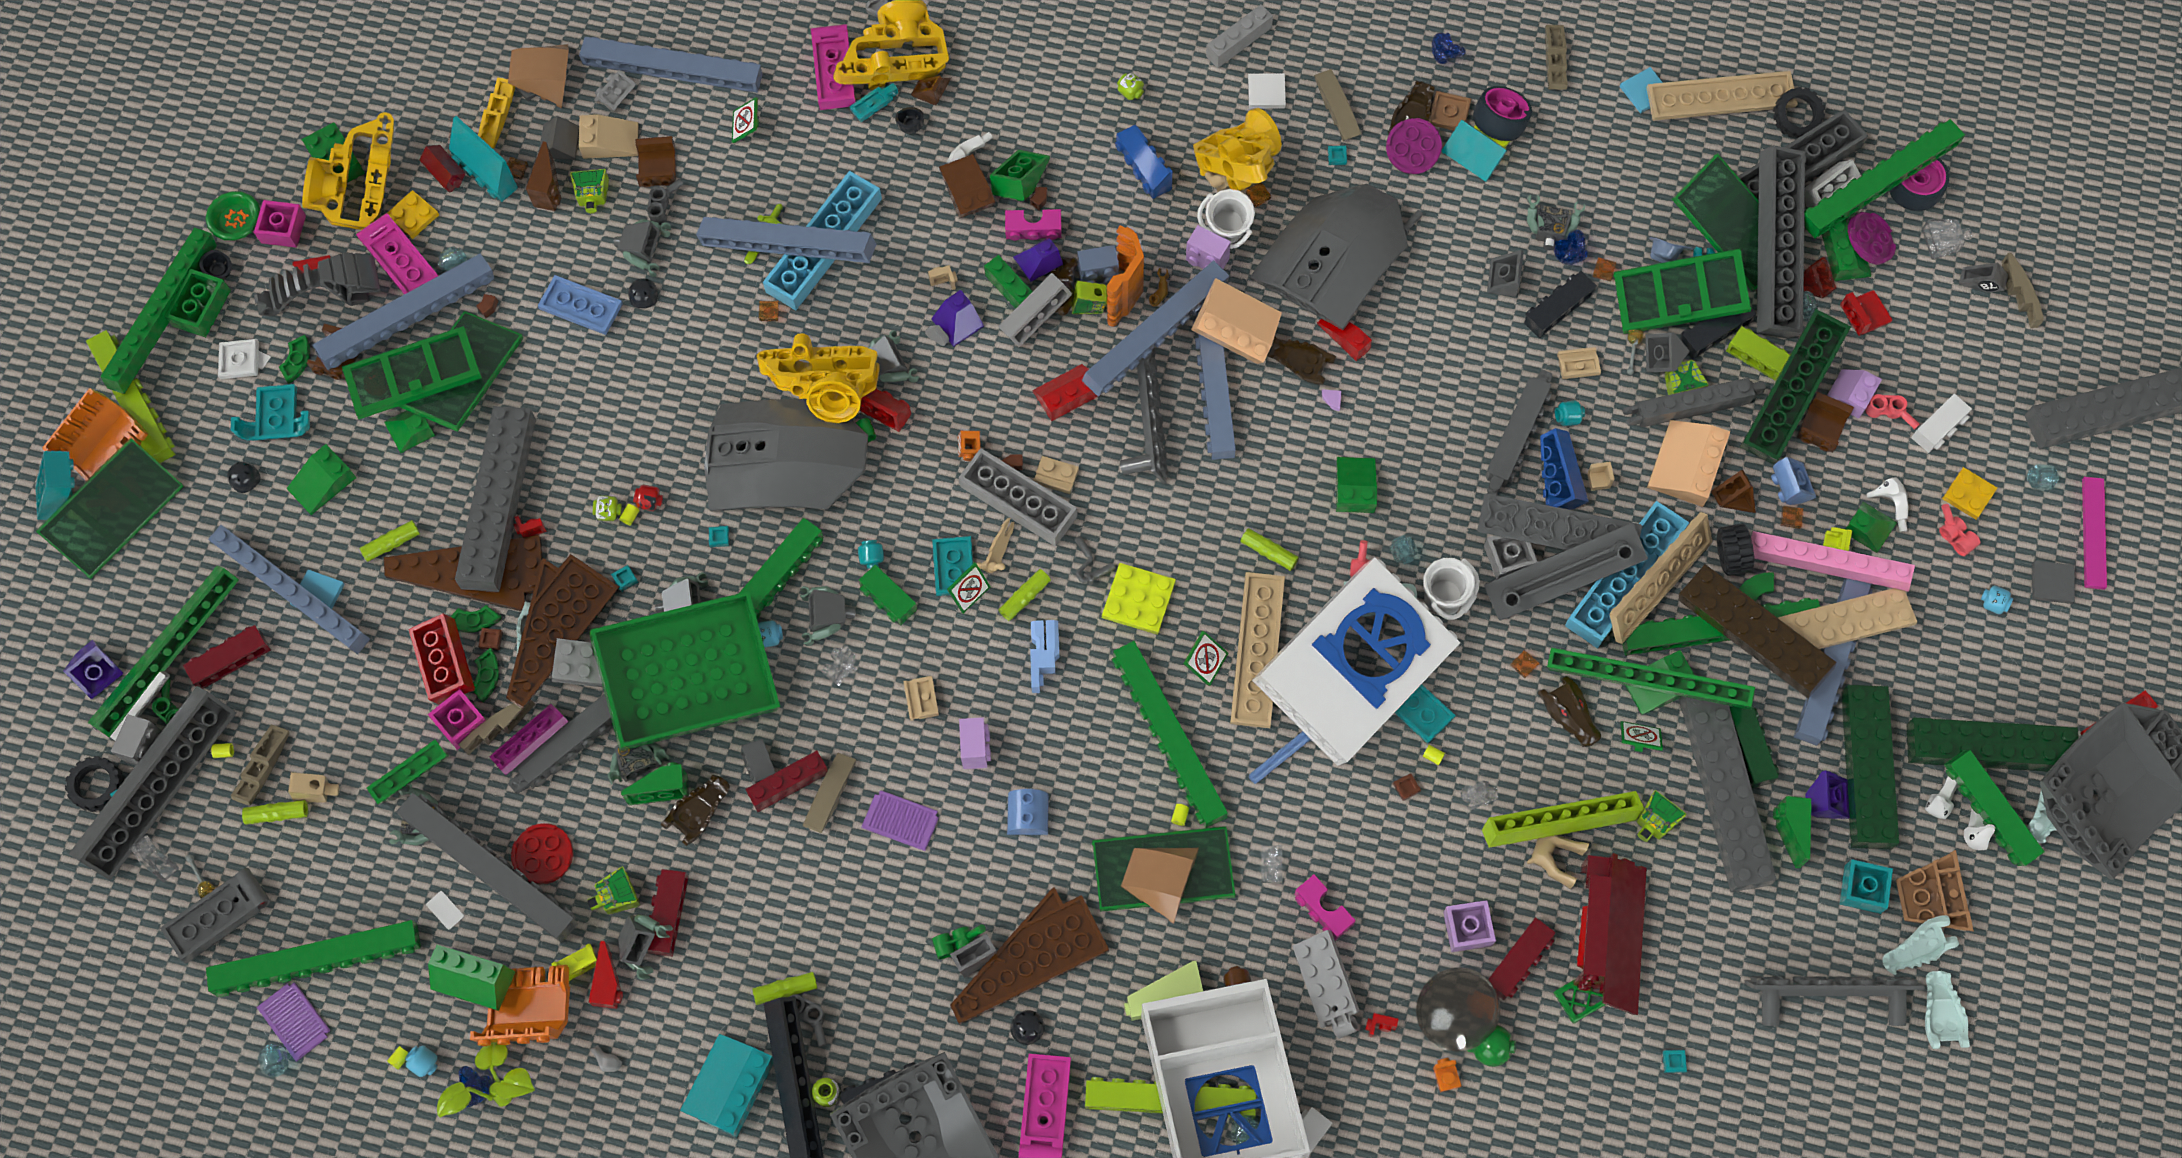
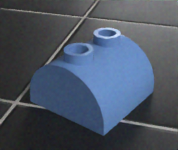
(1793, 482)
(1027, 812)

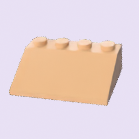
(1237, 322)
(1688, 461)

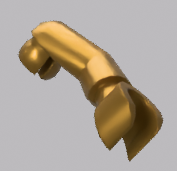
(1156, 298)

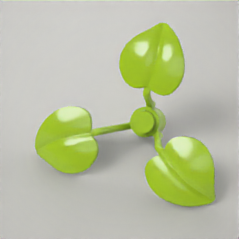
(515, 1083)

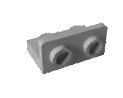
(615, 90)

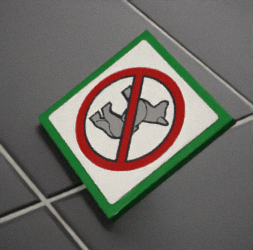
(745, 120)
(968, 588)
(1205, 658)
(1641, 736)

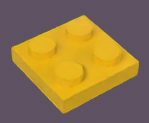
(413, 214)
(1969, 493)

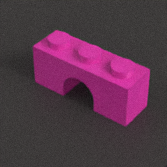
(1018, 228)
(1309, 896)

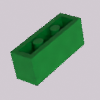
(1006, 281)
(887, 595)

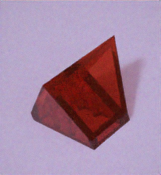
(1819, 279)

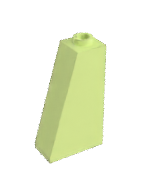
(1178, 983)

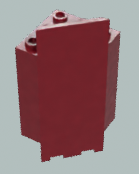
(1614, 930)

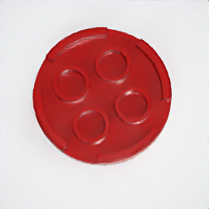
(542, 853)

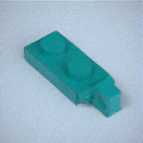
(873, 102)

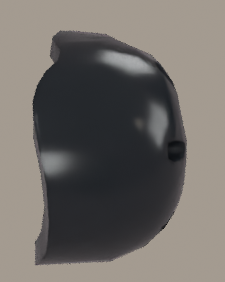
(911, 123)
(218, 268)
(641, 288)
(240, 472)
(1029, 1024)

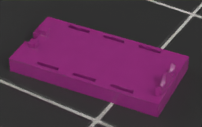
(528, 739)

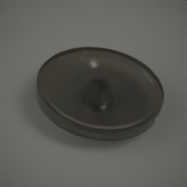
(1458, 1009)

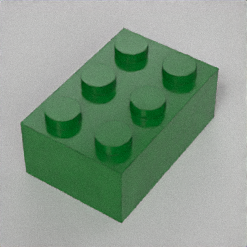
(320, 145)
(197, 303)

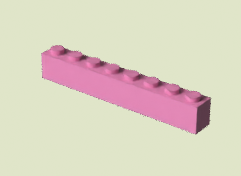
(1832, 561)

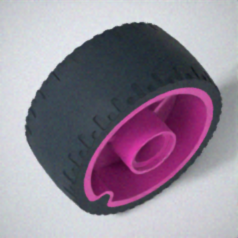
(1502, 113)
(1923, 188)

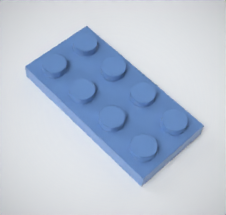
(580, 305)

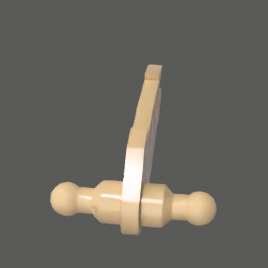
(998, 549)

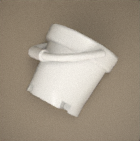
(1228, 215)
(1449, 586)

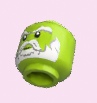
(1130, 86)
(606, 508)
(831, 1087)

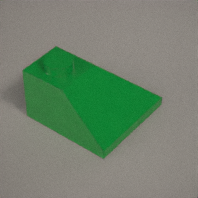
(408, 430)
(1870, 527)

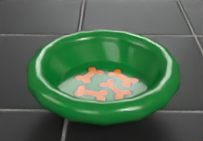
(232, 215)

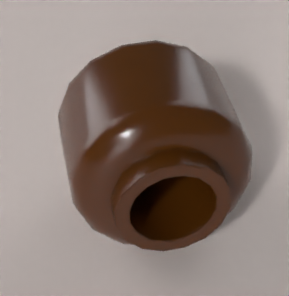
(1236, 976)

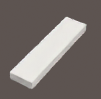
(145, 699)

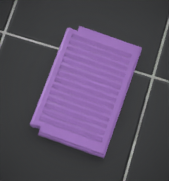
(901, 820)
(294, 1020)

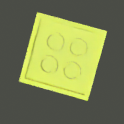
(1138, 598)

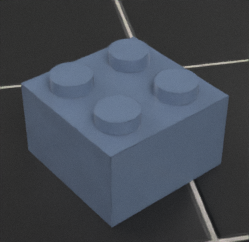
(1098, 264)

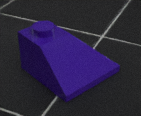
(1039, 259)
(957, 318)
(92, 669)
(1829, 796)

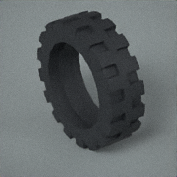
(1780, 113)
(78, 773)

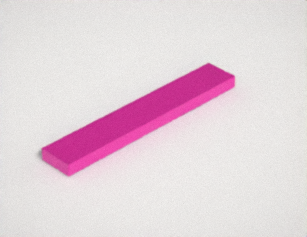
(2094, 533)

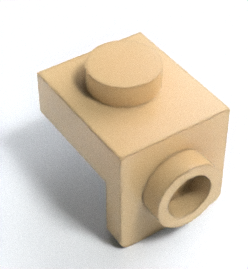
(941, 275)

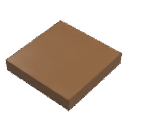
(1449, 110)

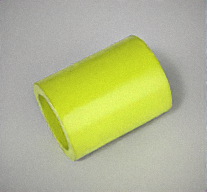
(629, 514)
(222, 750)
(1433, 754)
(1180, 814)
(397, 1059)

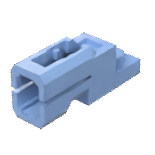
(1043, 660)

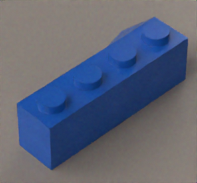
(1143, 159)
(1561, 471)

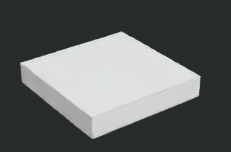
(1266, 91)
(238, 359)

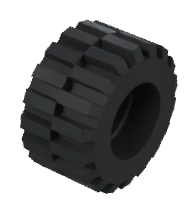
(1735, 549)

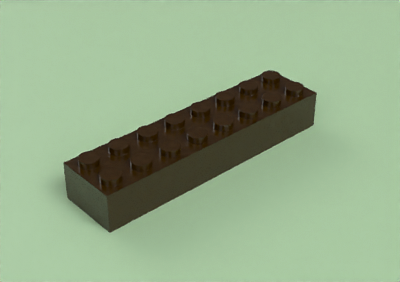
(1757, 631)

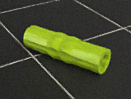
(389, 541)
(1269, 549)
(1024, 595)
(275, 812)
(785, 988)

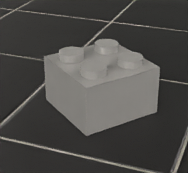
(1508, 555)
(135, 739)

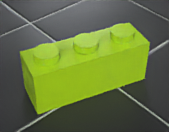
(1758, 352)

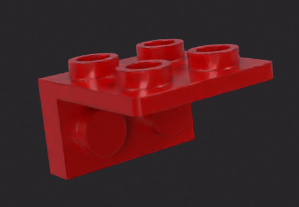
(1865, 312)

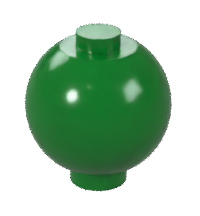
(1496, 1048)

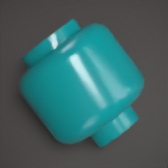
(1569, 413)
(870, 553)

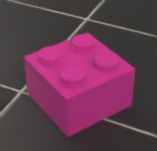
(280, 223)
(456, 718)

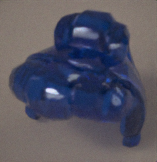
(1444, 48)
(1571, 250)
(472, 1079)

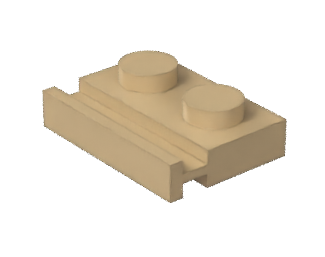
(1579, 363)
(1056, 474)
(921, 698)

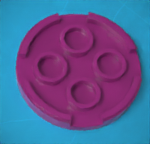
(1414, 146)
(1871, 238)

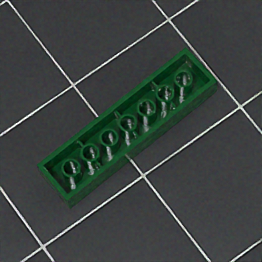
(1795, 387)
(1992, 743)
(1870, 767)

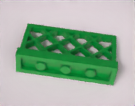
(407, 772)

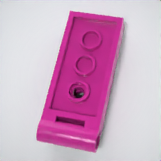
(830, 48)
(405, 264)
(1045, 1098)

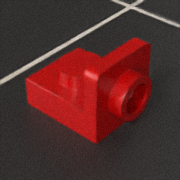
(531, 528)
(1384, 1023)

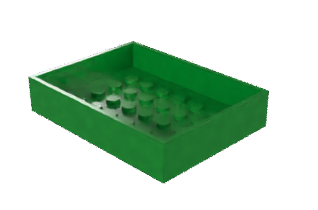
(684, 670)

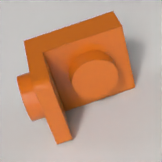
(1446, 1075)

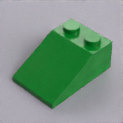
(1018, 175)
(320, 479)
(1356, 485)
(1650, 700)
(661, 785)
(1794, 827)

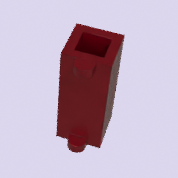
(442, 167)

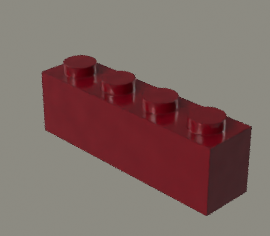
(227, 657)
(787, 781)
(668, 909)
(1521, 957)

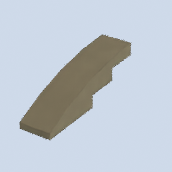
(1556, 57)
(1337, 104)
(2020, 285)
(487, 731)
(261, 764)
(829, 793)

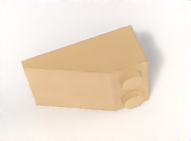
(607, 137)

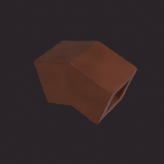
(1039, 199)
(487, 305)
(1014, 461)

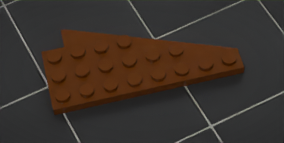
(438, 570)
(561, 608)
(1041, 948)

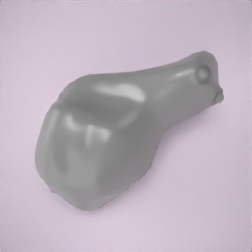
(606, 1061)

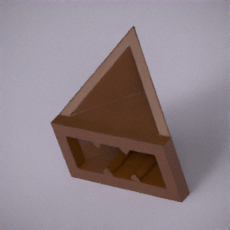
(930, 89)
(1736, 493)

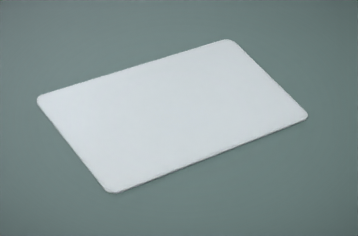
(444, 910)

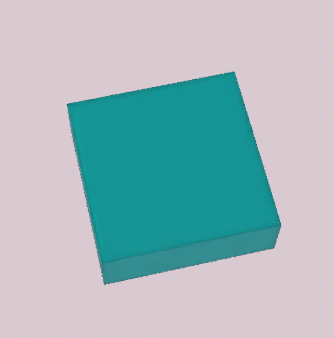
(1337, 155)
(719, 536)
(624, 578)
(1674, 1061)

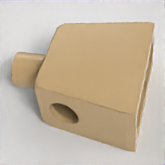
(311, 787)

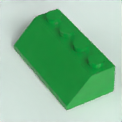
(1842, 257)
(469, 977)

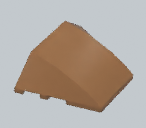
(540, 71)
(1160, 877)
(1935, 892)

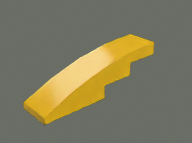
(496, 113)

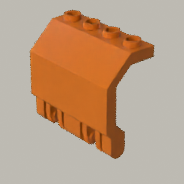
(1125, 288)
(94, 432)
(530, 1008)

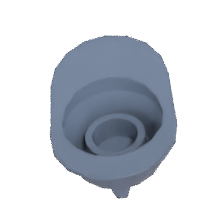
(1665, 251)

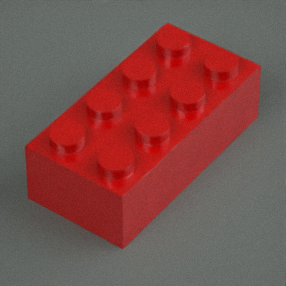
(441, 658)

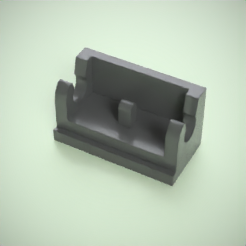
(757, 761)

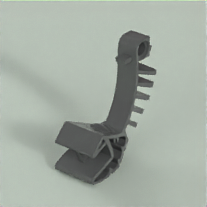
(345, 275)

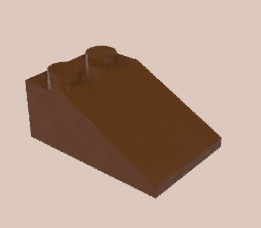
(543, 181)
(967, 186)

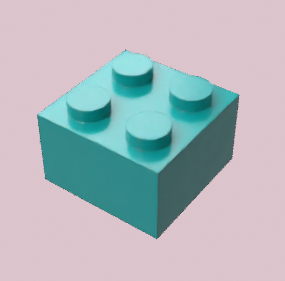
(1866, 886)

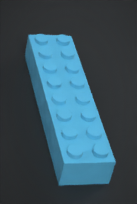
(843, 210)
(1592, 615)

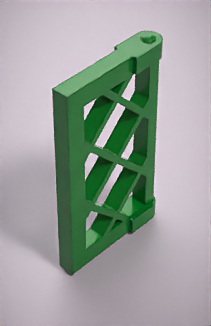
(1568, 1008)

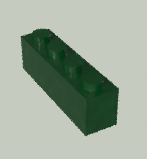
(1753, 746)

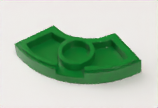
(297, 359)
(1758, 585)
(475, 620)
(487, 674)

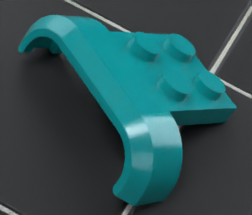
(274, 415)

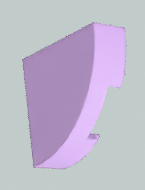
(1332, 398)

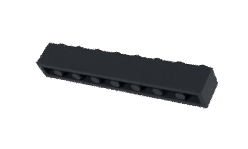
(793, 1078)

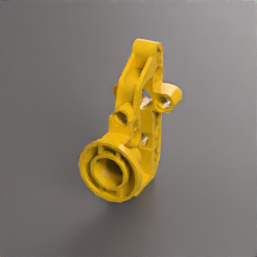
(905, 23)
(1241, 151)
(326, 186)
(830, 381)

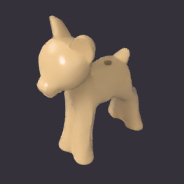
(1542, 856)

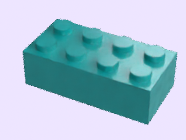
(53, 482)

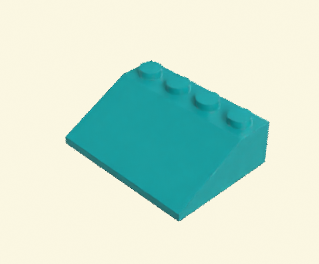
(481, 161)
(728, 1085)

